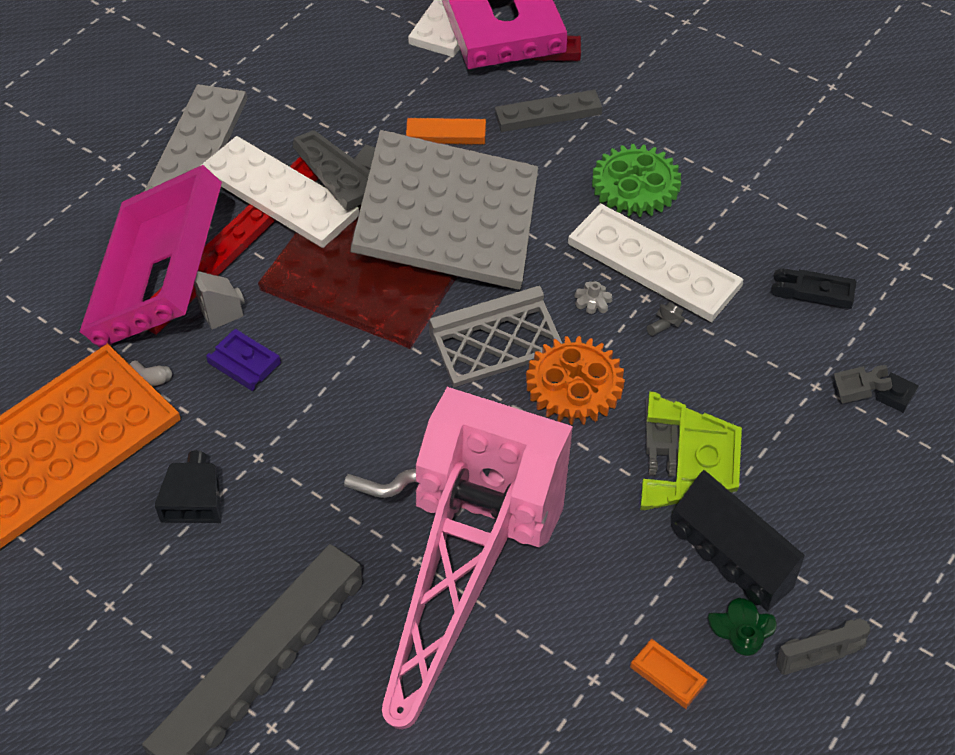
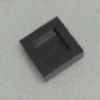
(899, 395)

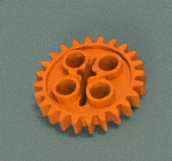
(575, 380)

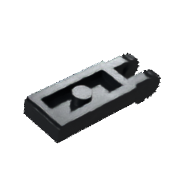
(814, 287)

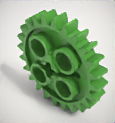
(636, 180)

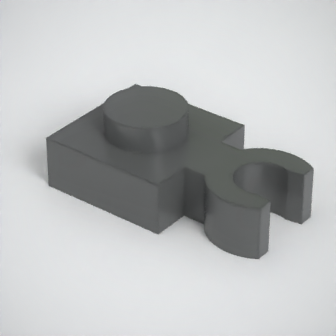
(857, 384)

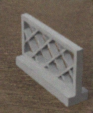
(483, 317)

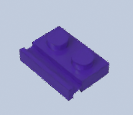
(243, 359)

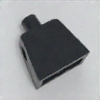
(190, 492)

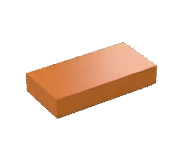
(668, 673)

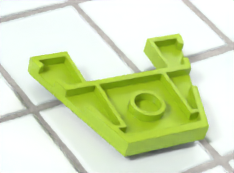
(702, 445)

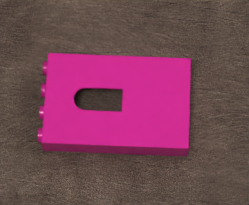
(490, 41)
(149, 228)

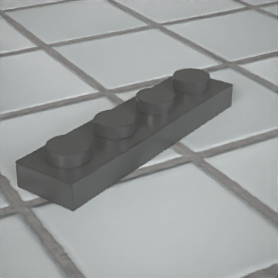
(548, 110)

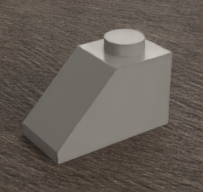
(218, 299)

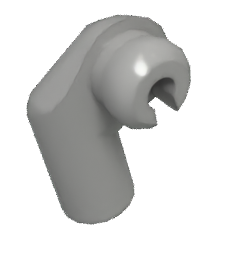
(153, 375)

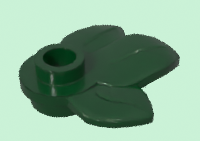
(743, 626)

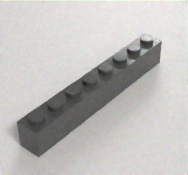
(258, 657)

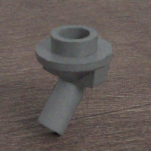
(670, 316)

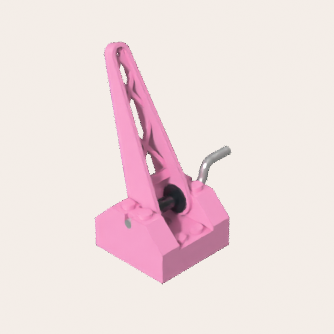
(521, 492)

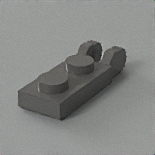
(661, 440)
(823, 647)

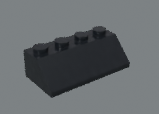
(737, 541)

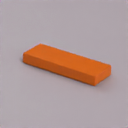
(447, 130)

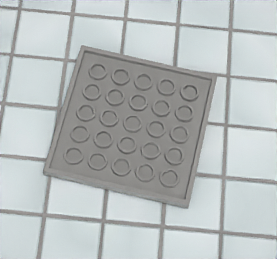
(447, 210)

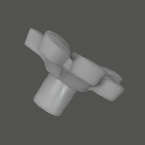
(593, 296)

